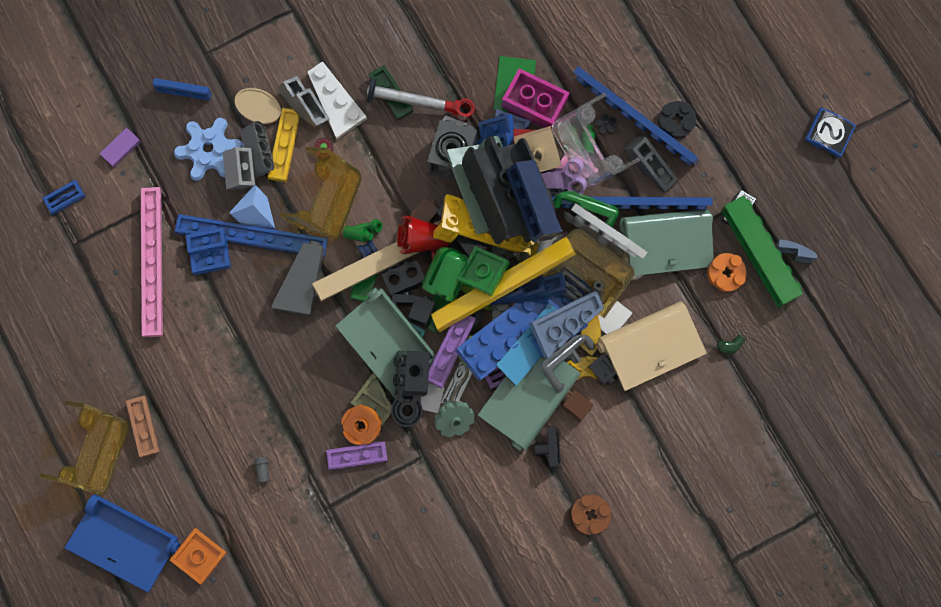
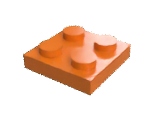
(198, 556)

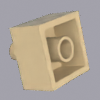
(543, 148)

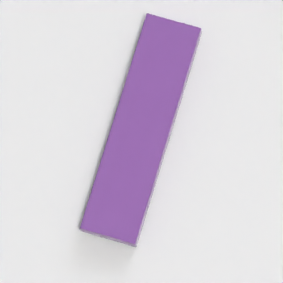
(447, 355)

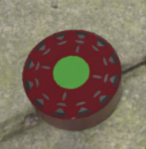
(324, 143)

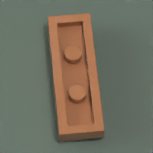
(142, 426)

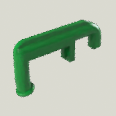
(588, 203)

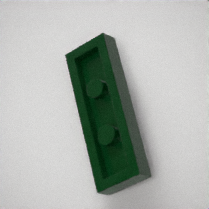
(385, 80)

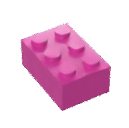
(534, 99)

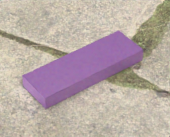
(356, 455)

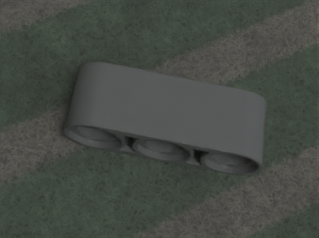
(256, 138)

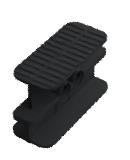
(485, 173)

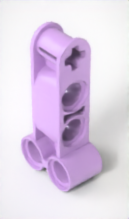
(565, 177)

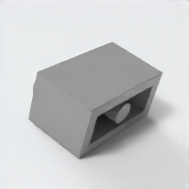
(238, 168)

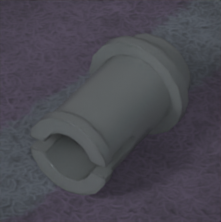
(262, 469)

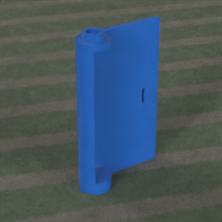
(124, 537)

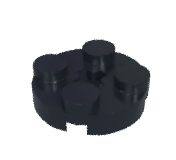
(684, 111)

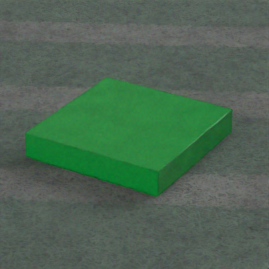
(484, 271)

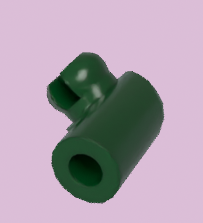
(730, 347)

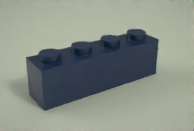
(533, 201)

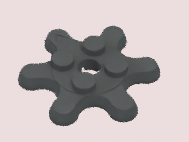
(582, 226)

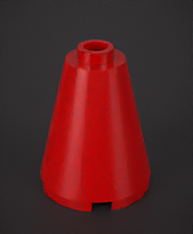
(417, 236)

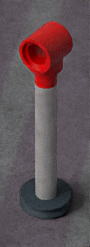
(422, 101)

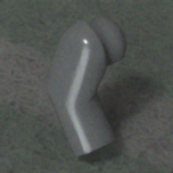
(599, 287)

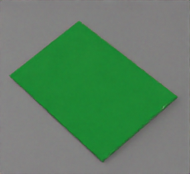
(506, 72)

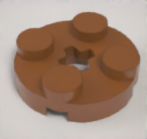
(592, 526)

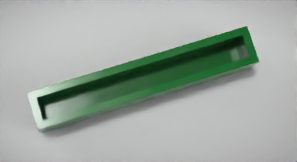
(761, 251)

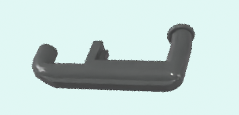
(562, 353)

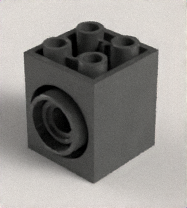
(448, 136)

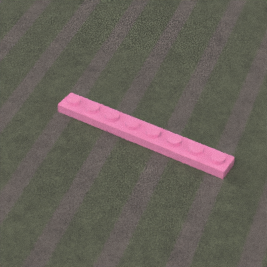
(151, 262)

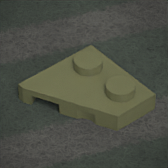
(374, 397)

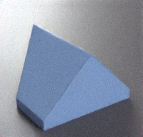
(253, 210)

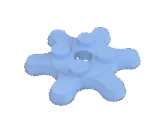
(195, 149)

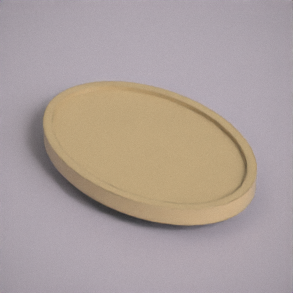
(257, 105)

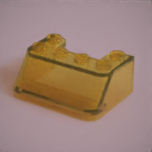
(596, 263)

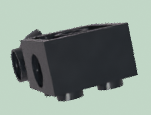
(410, 387)

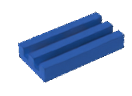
(67, 203)

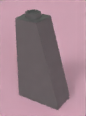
(297, 291)

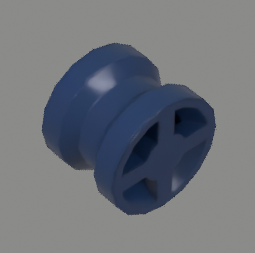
(367, 249)

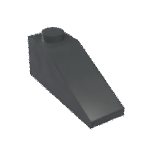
(651, 164)

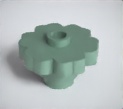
(454, 418)

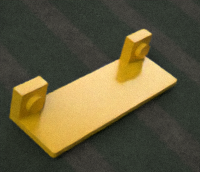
(458, 221)

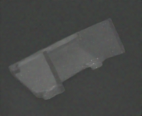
(578, 142)

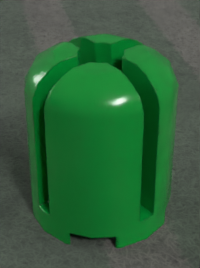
(443, 273)

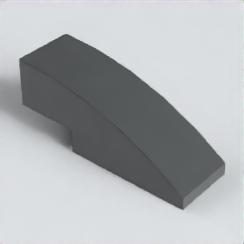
(303, 101)

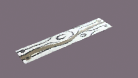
(457, 384)

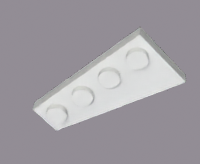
(336, 102)

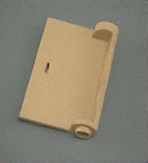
(659, 337)

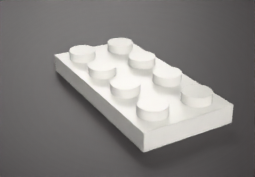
(608, 232)

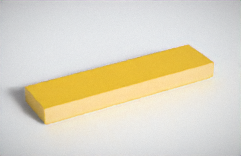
(284, 145)

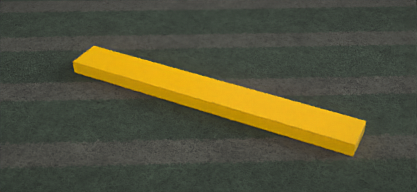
(510, 281)

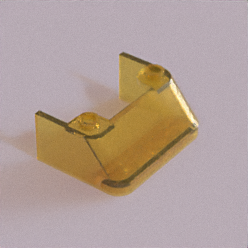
(333, 197)
(99, 451)

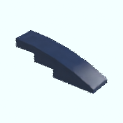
(535, 289)

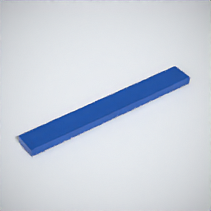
(248, 235)

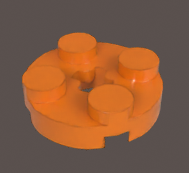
(734, 264)
(371, 421)

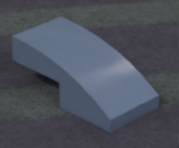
(800, 252)

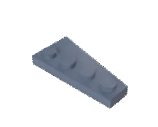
(559, 325)

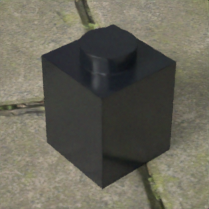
(422, 310)

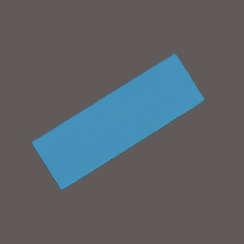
(521, 359)

